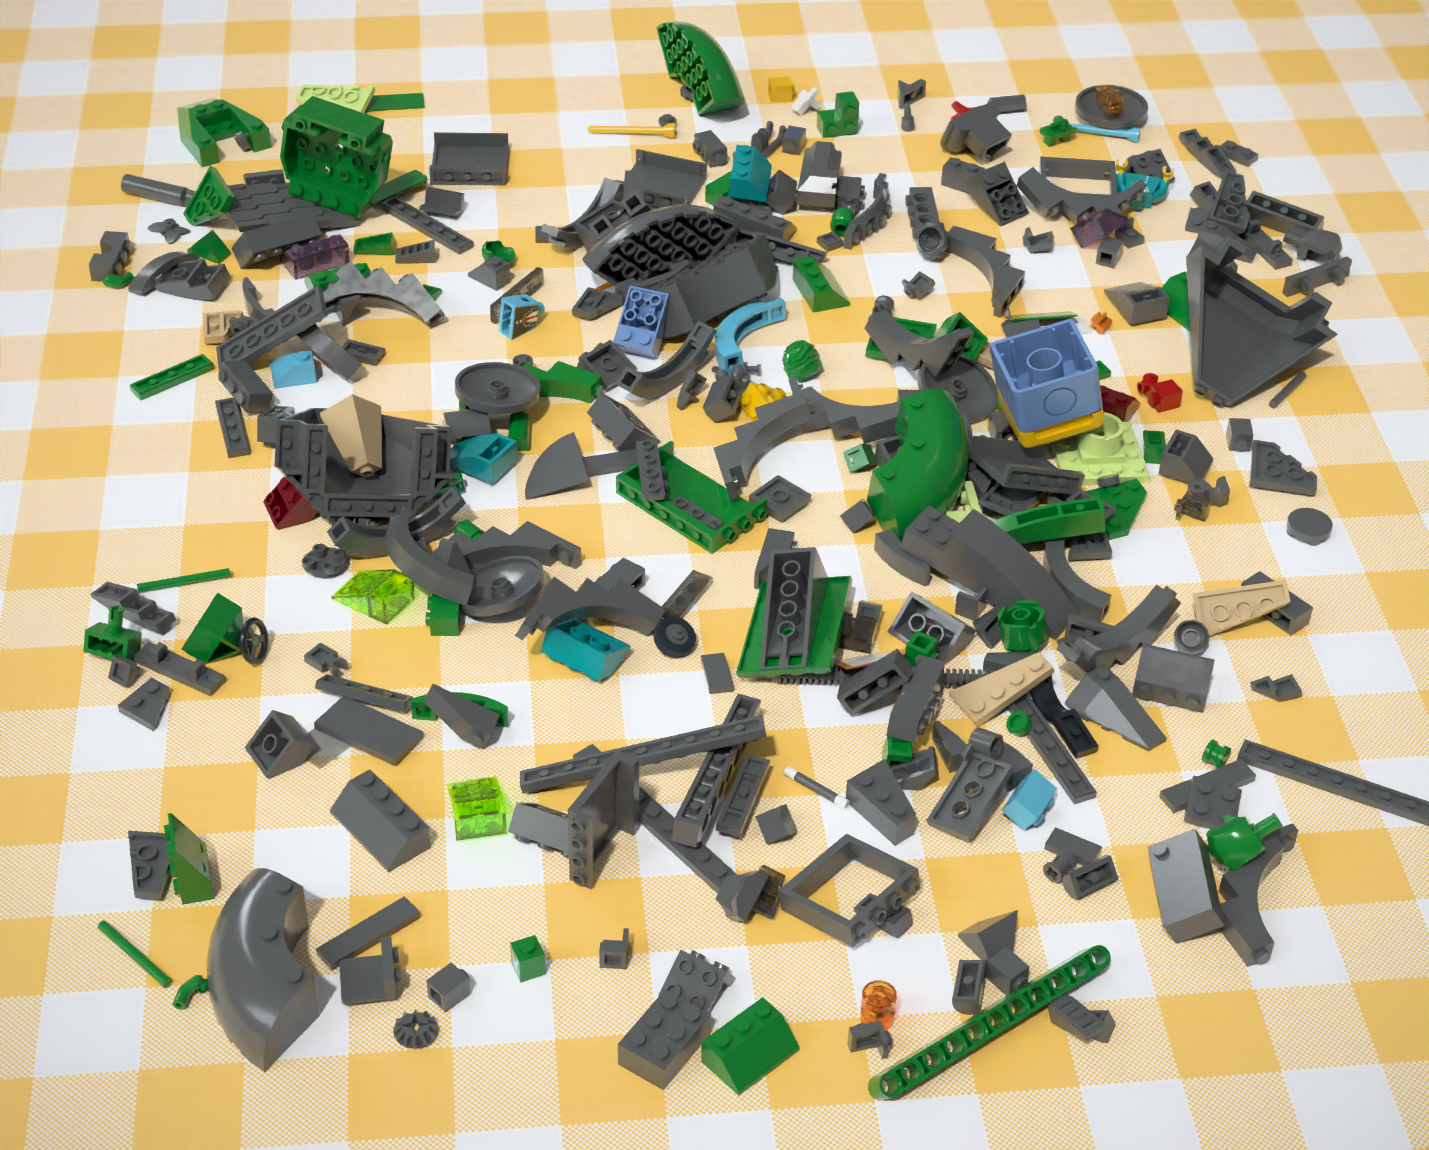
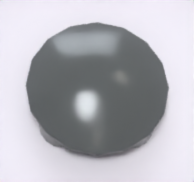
(324, 560)

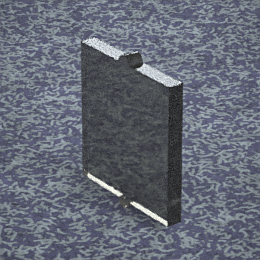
(326, 748)

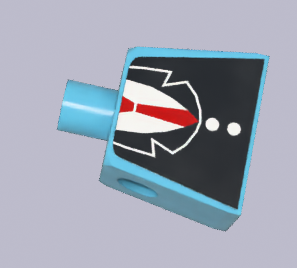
(518, 315)

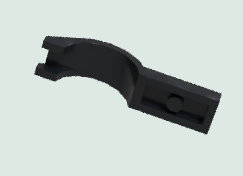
(1066, 721)

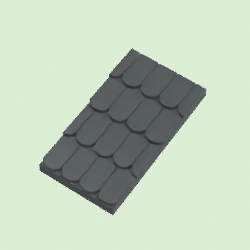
(270, 203)

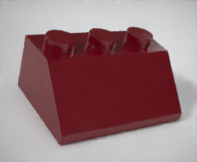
(1119, 403)

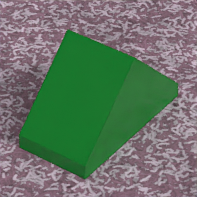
(210, 248)

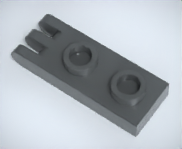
(697, 512)

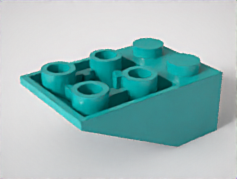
(484, 456)

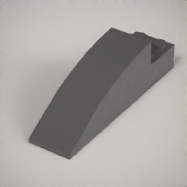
(986, 556)

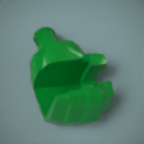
(1239, 839)

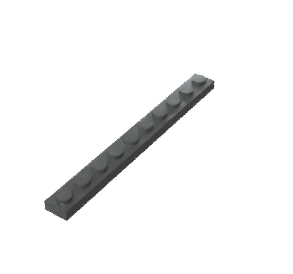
(647, 752)
(660, 824)

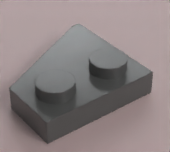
(595, 302)
(1090, 547)
(146, 703)

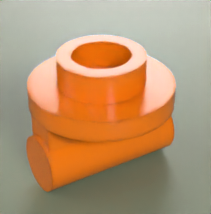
(1100, 322)

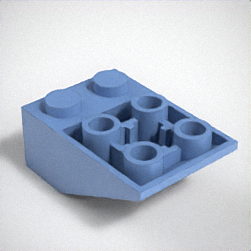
(642, 322)

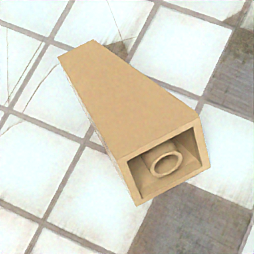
(357, 433)

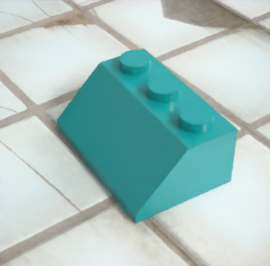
(749, 174)
(584, 648)

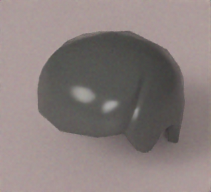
(1191, 637)

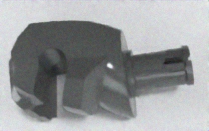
(1316, 240)

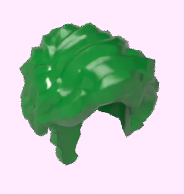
(801, 360)

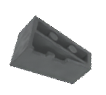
(882, 802)

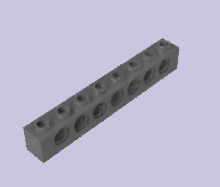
(711, 779)

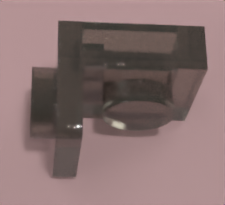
(1192, 506)

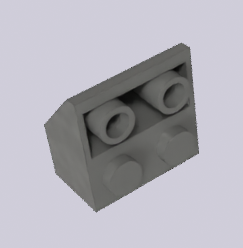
(1185, 458)

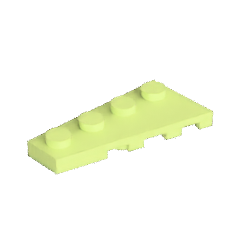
(353, 98)

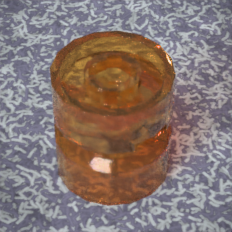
(878, 1003)

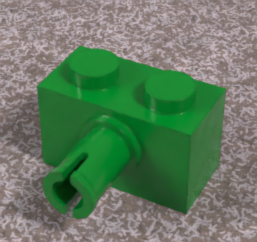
(112, 638)

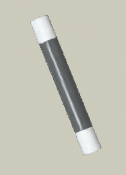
(816, 787)

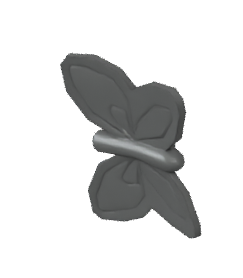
(169, 228)

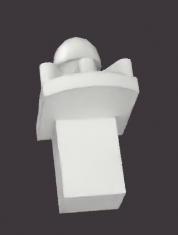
(805, 100)

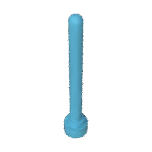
(1131, 134)

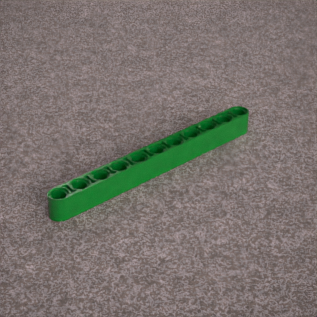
(981, 1025)

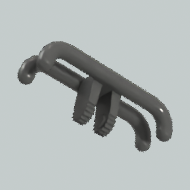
(760, 139)

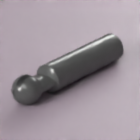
(156, 190)

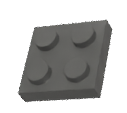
(782, 497)
(1210, 802)

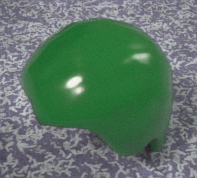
(496, 248)

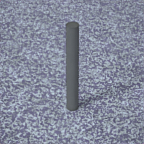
(1287, 389)

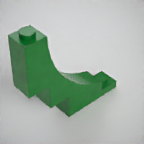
(564, 382)

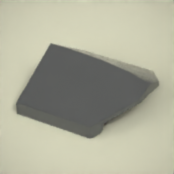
(1013, 328)
(918, 772)

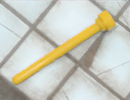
(668, 130)

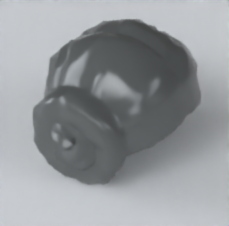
(932, 240)

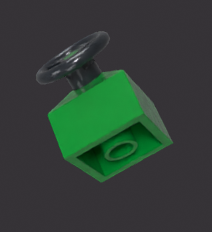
(223, 634)

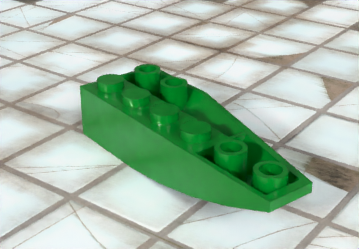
(1055, 521)

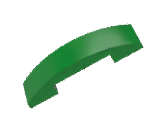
(422, 711)

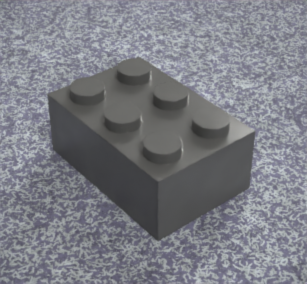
(664, 1039)

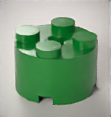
(1023, 626)

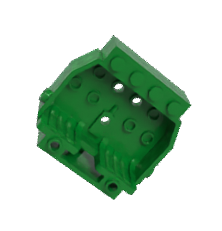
(313, 141)

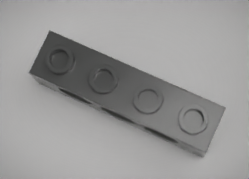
(920, 208)

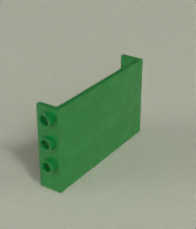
(700, 490)

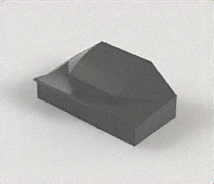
(740, 894)

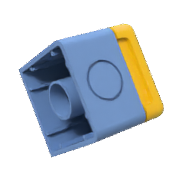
(1047, 383)

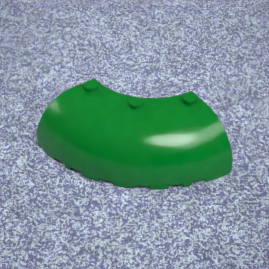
(702, 66)
(927, 467)

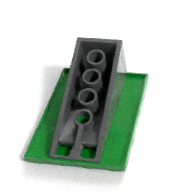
(788, 623)

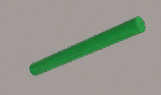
(183, 580)
(134, 954)

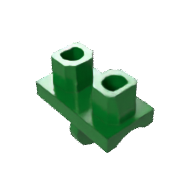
(1059, 129)

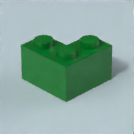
(842, 119)

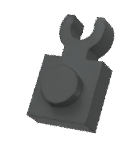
(323, 658)

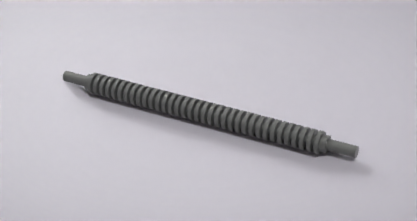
(842, 675)

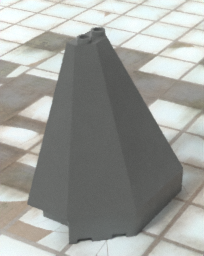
(1241, 330)
(411, 471)

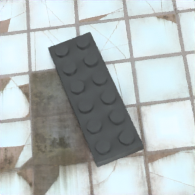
(274, 328)

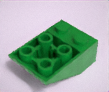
(189, 862)

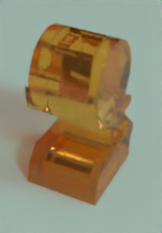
(1111, 98)

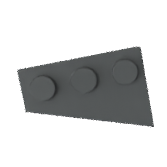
(148, 863)

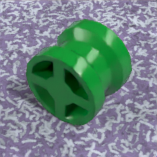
(1216, 754)

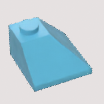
(293, 370)

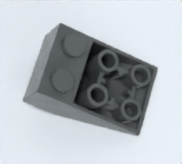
(997, 194)
(1139, 301)

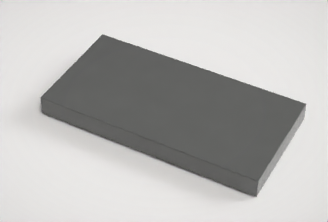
(368, 730)

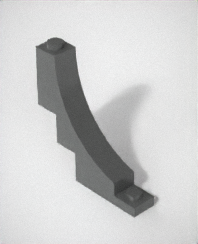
(995, 265)
(901, 344)
(844, 419)
(773, 421)
(525, 541)
(620, 604)
(1121, 640)
(1240, 890)

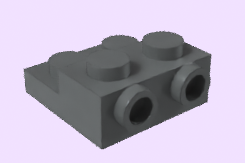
(607, 362)

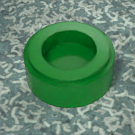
(1018, 723)

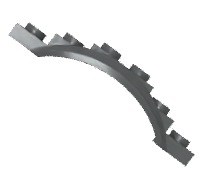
(872, 217)

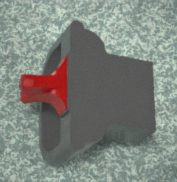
(975, 129)

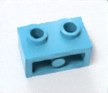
(1029, 800)

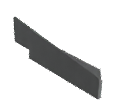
(781, 248)

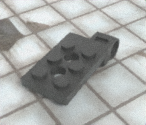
(977, 770)

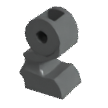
(1218, 495)

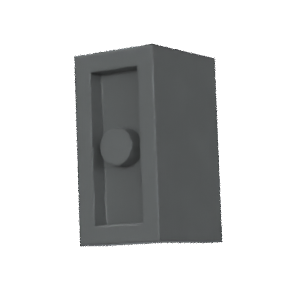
(443, 201)

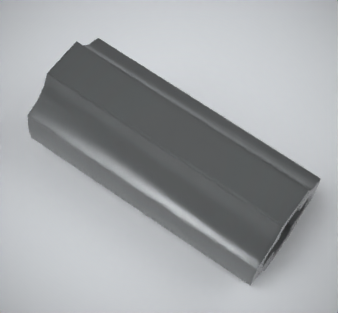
(1010, 103)

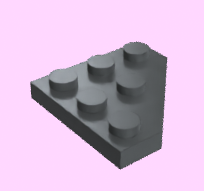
(1279, 471)

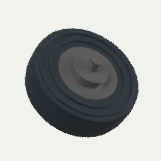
(674, 637)

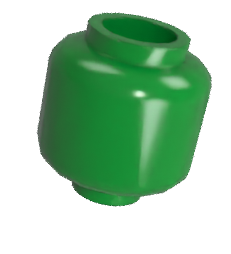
(840, 220)

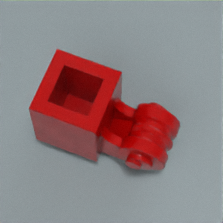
(1160, 395)

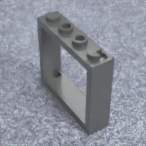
(1079, 169)
(796, 892)

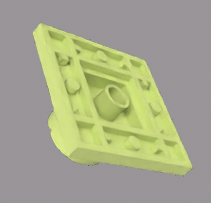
(1103, 452)

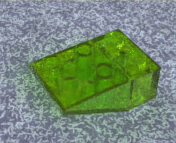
(377, 593)
(477, 808)

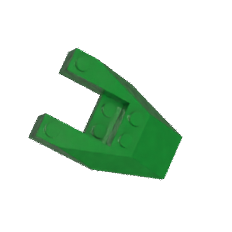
(216, 120)

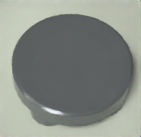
(1309, 525)

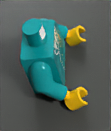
(1154, 190)

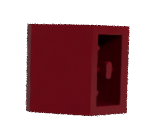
(287, 506)

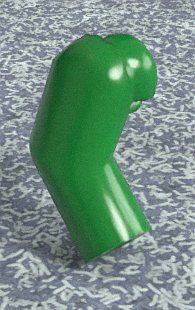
(116, 281)
(187, 988)

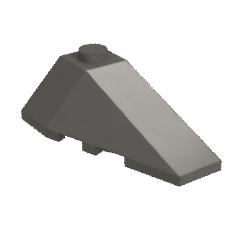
(1109, 702)

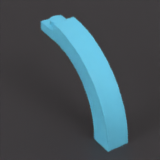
(741, 323)

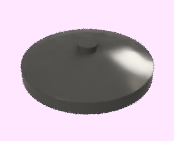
(1133, 113)
(969, 385)
(497, 387)
(504, 585)

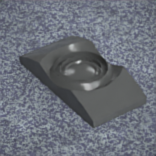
(1011, 500)

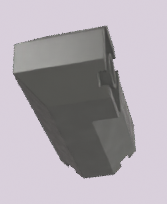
(819, 176)

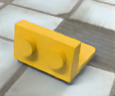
(758, 395)

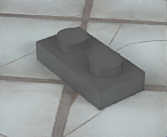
(1238, 153)

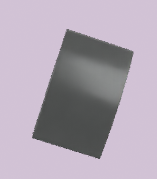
(194, 280)

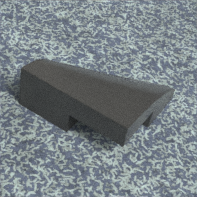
(999, 660)

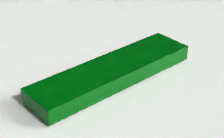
(171, 377)

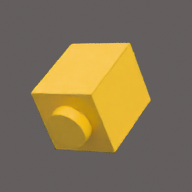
(780, 89)

